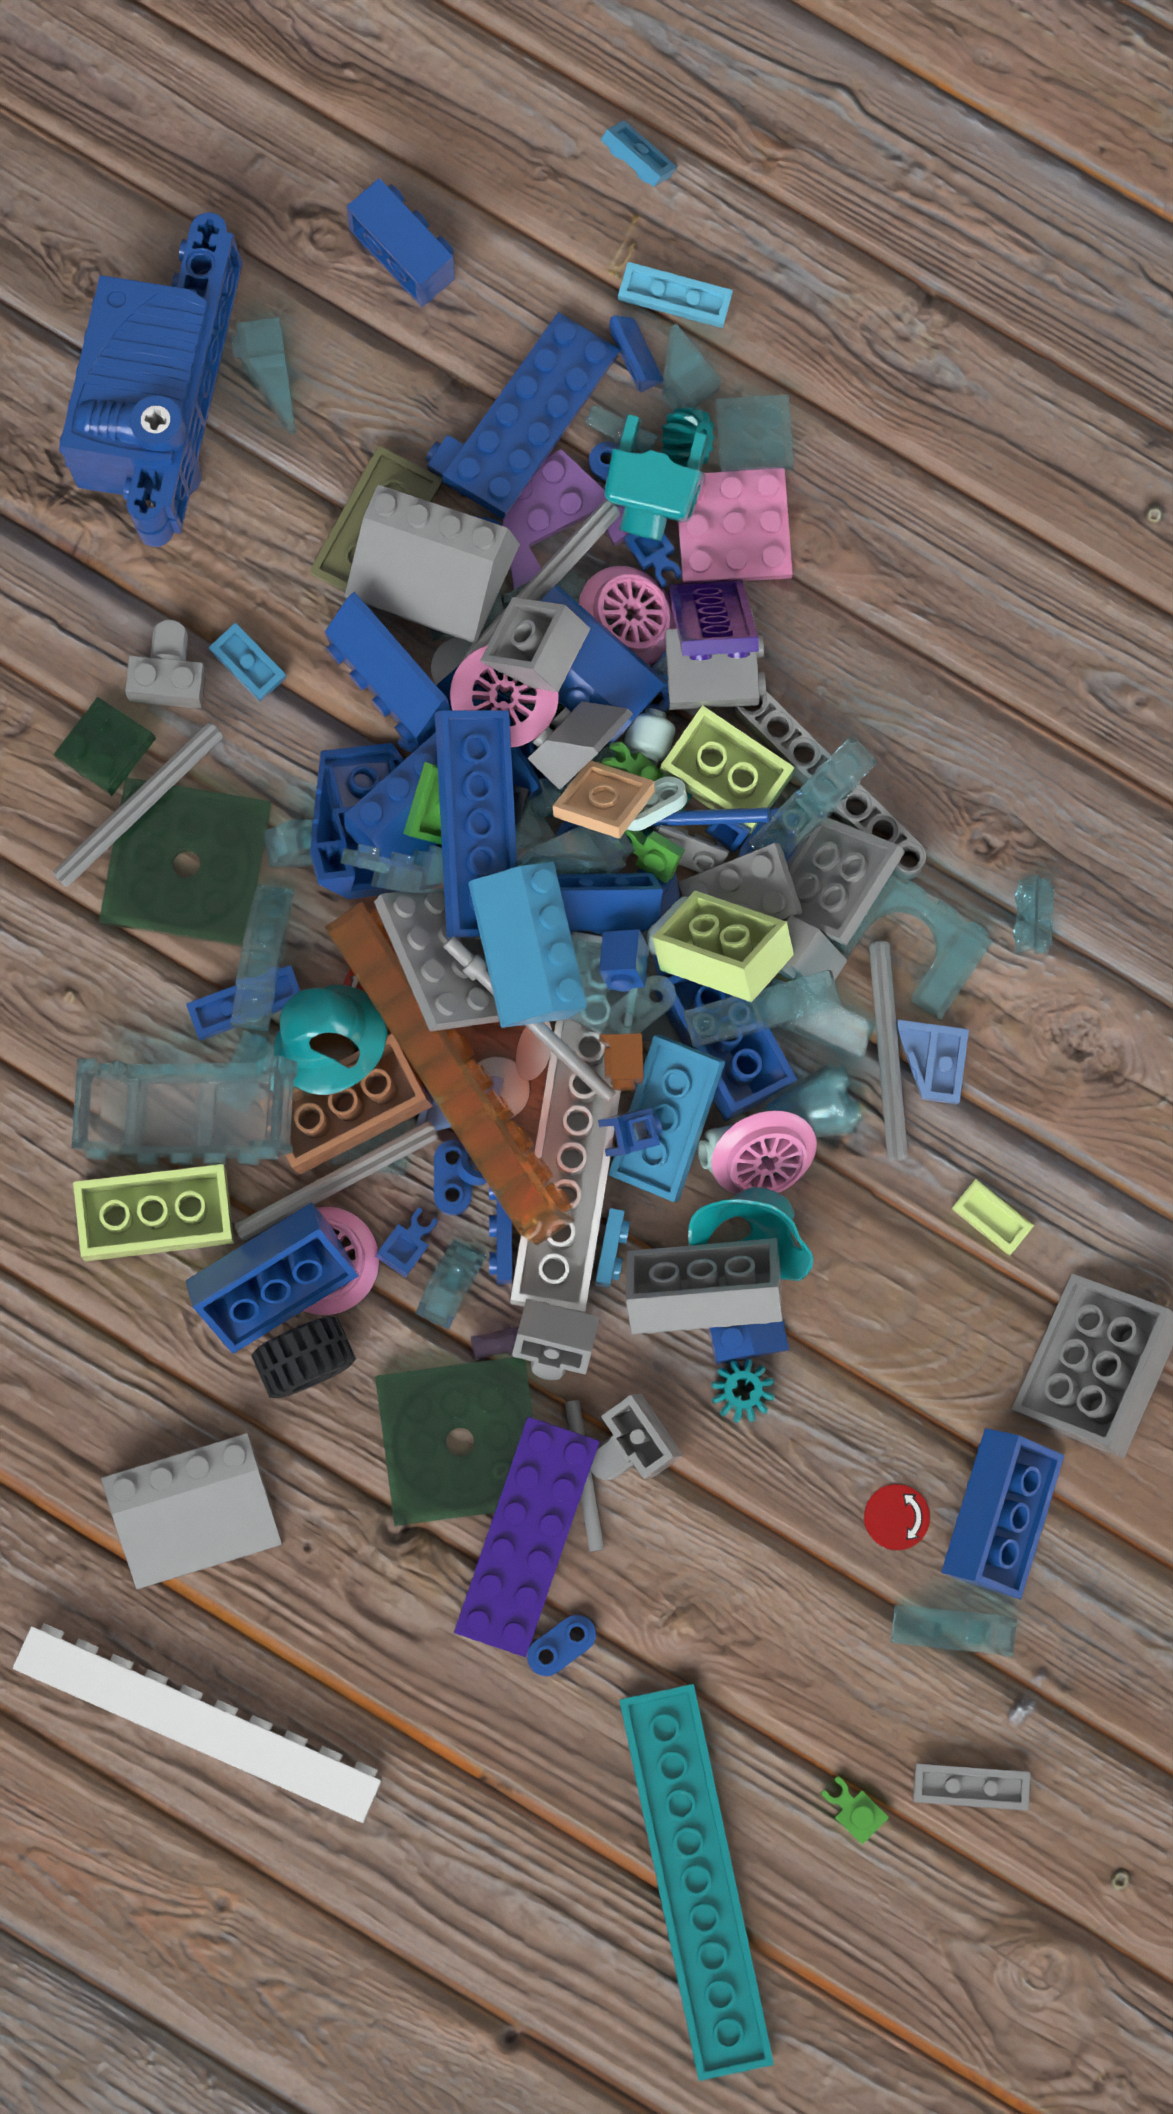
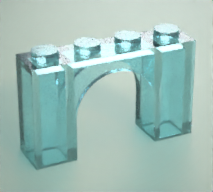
(957, 943)

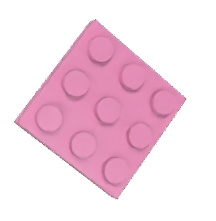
(738, 529)

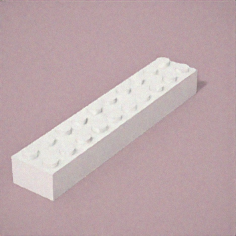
(575, 1153)

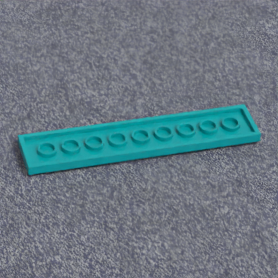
(696, 1882)

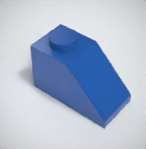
(747, 1341)

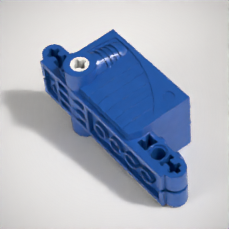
(151, 381)

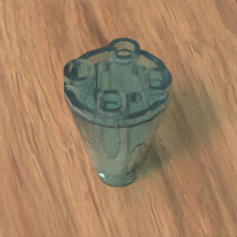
(822, 1102)

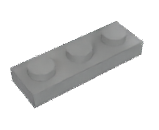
(971, 1787)

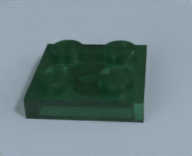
(104, 746)

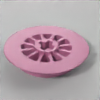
(595, 597)
(521, 733)
(789, 1148)
(365, 1263)

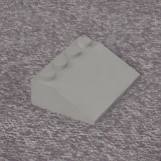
(430, 563)
(1097, 1365)
(191, 1511)

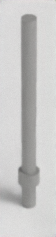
(477, 969)

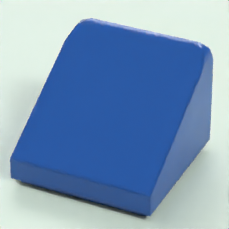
(729, 834)

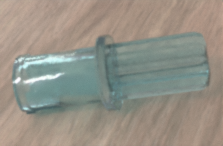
(614, 427)

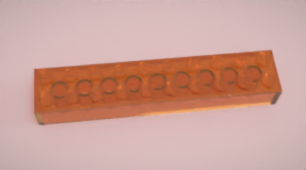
(455, 1082)

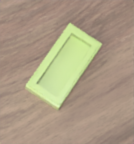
(992, 1217)

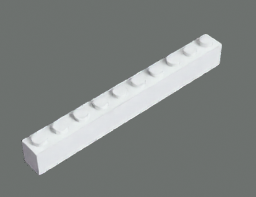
(198, 1724)

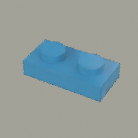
(638, 153)
(247, 662)
(615, 1233)

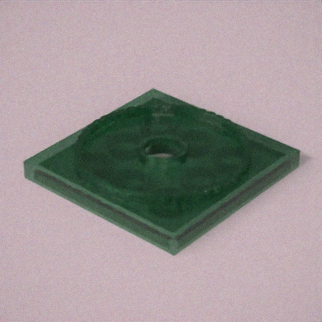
(214, 902)
(421, 1411)

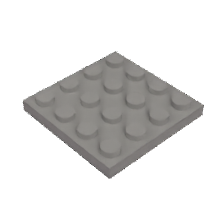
(440, 986)

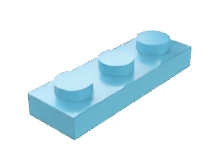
(675, 294)

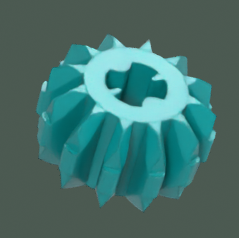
(680, 434)
(753, 1397)

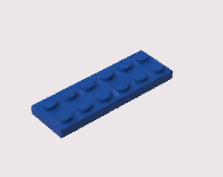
(530, 415)
(474, 807)

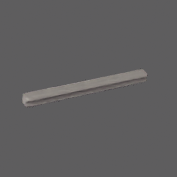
(560, 563)
(137, 804)
(888, 1051)
(337, 1180)

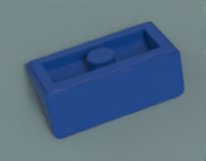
(635, 352)

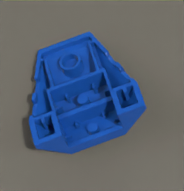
(342, 782)

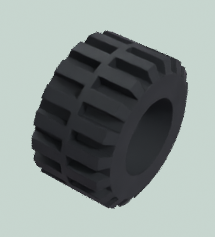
(303, 1357)

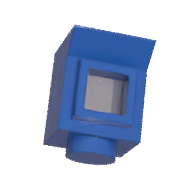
(633, 1131)

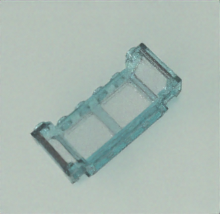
(184, 1111)

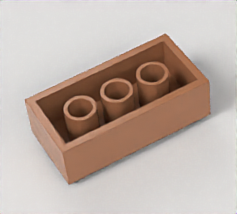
(339, 1121)

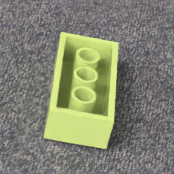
(153, 1212)

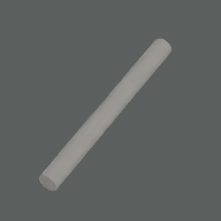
(588, 1496)

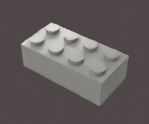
(704, 1286)

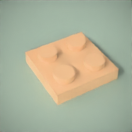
(604, 799)

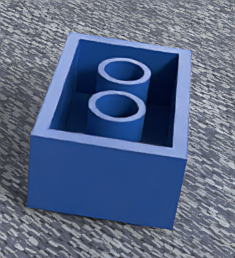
(401, 241)

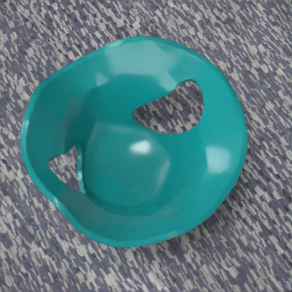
(331, 1010)
(768, 1216)

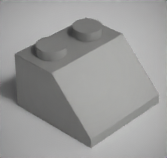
(536, 643)
(576, 739)

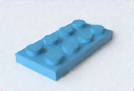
(680, 1091)

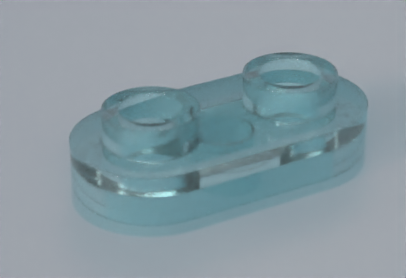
(641, 1007)

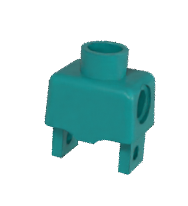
(652, 484)

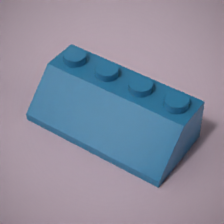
(527, 945)

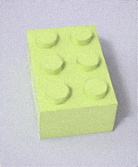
(726, 766)
(723, 946)

